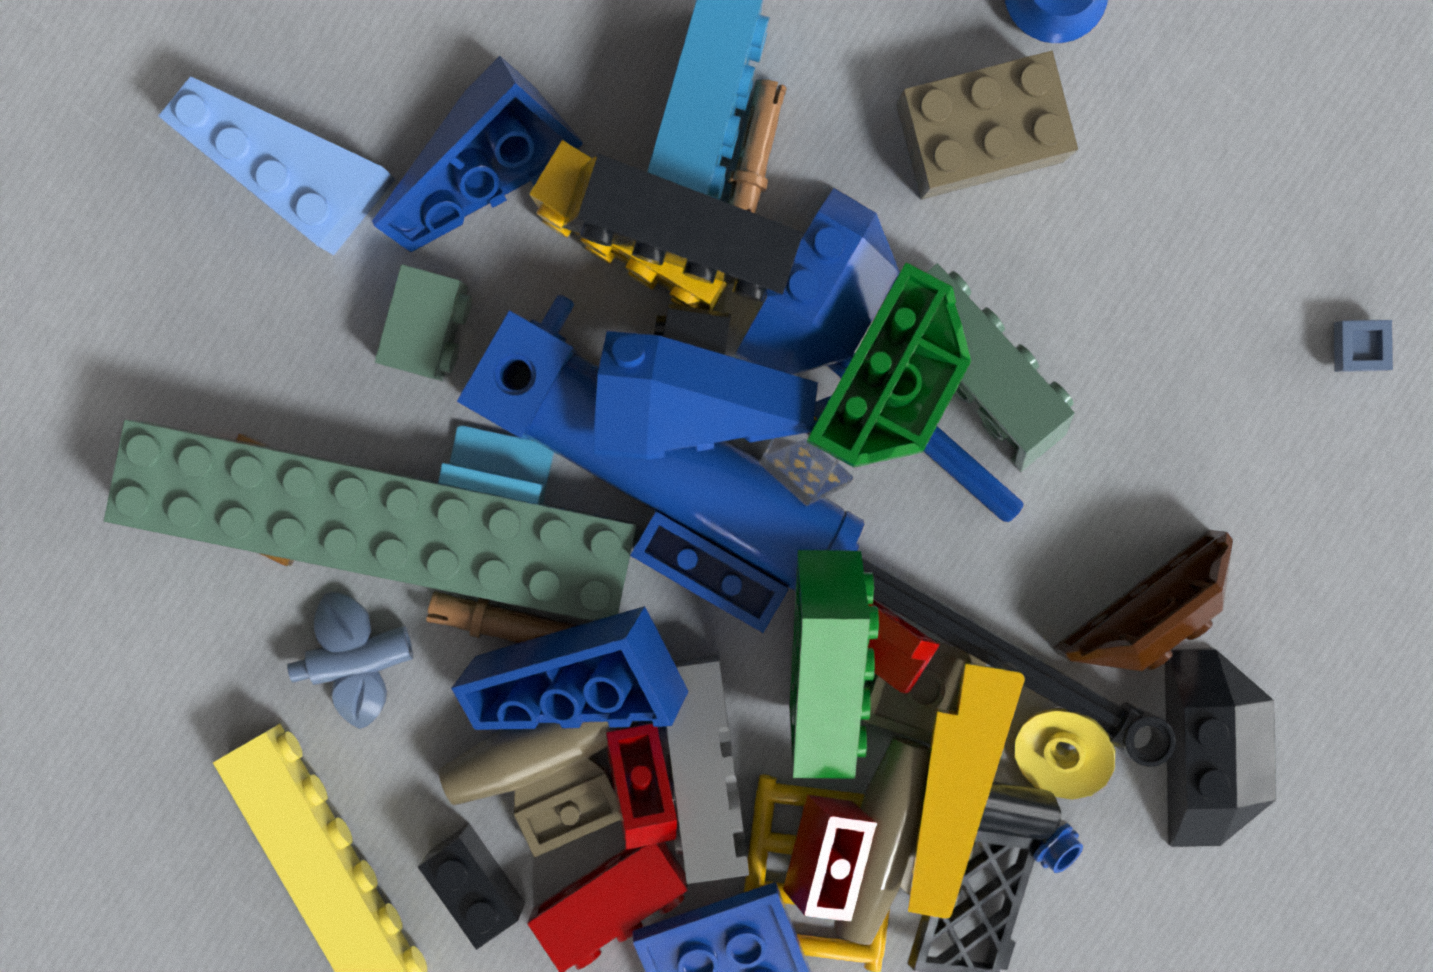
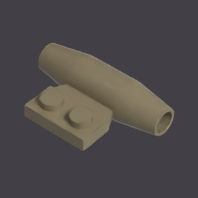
(554, 780)
(895, 804)

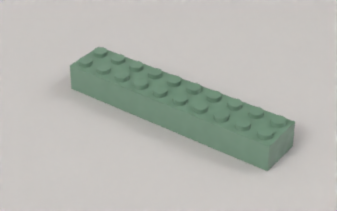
(368, 521)

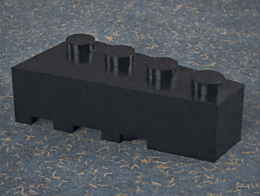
(682, 228)

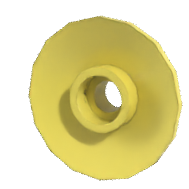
(1059, 770)

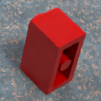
(641, 786)
(829, 857)

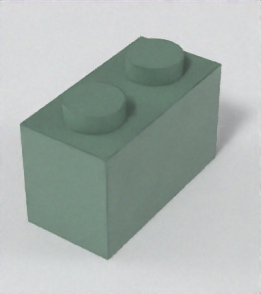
(423, 323)

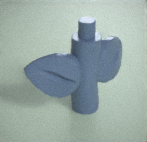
(351, 658)

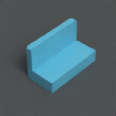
(498, 465)

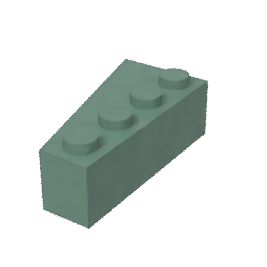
(1005, 383)

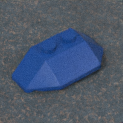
(830, 293)

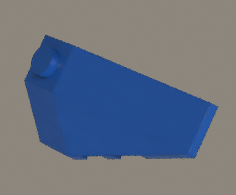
(483, 149)
(680, 396)

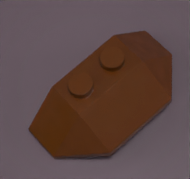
(1158, 611)

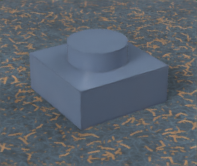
(1363, 346)

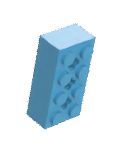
(706, 91)

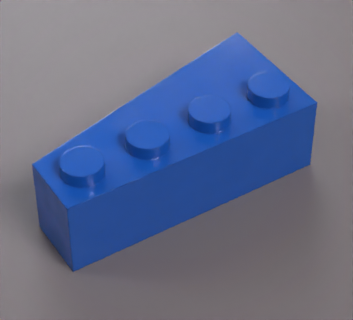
(587, 673)

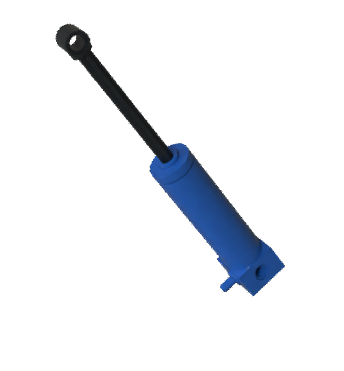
(745, 509)

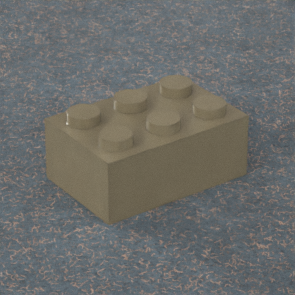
(986, 124)

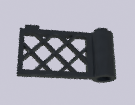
(1010, 819)

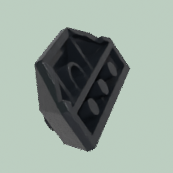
(1222, 751)

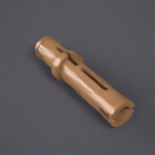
(757, 142)
(489, 620)

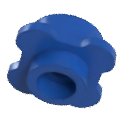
(1060, 849)

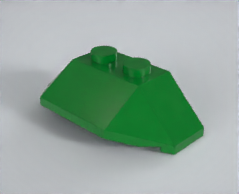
(897, 376)

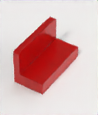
(900, 650)

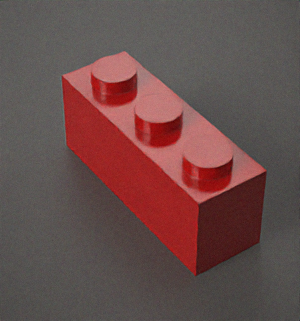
(608, 904)

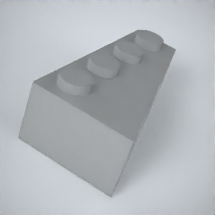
(705, 777)

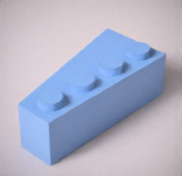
(292, 171)

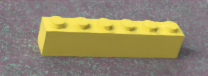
(316, 856)

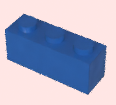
(709, 572)

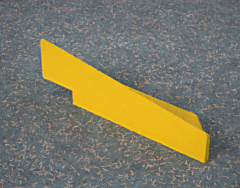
(959, 780)

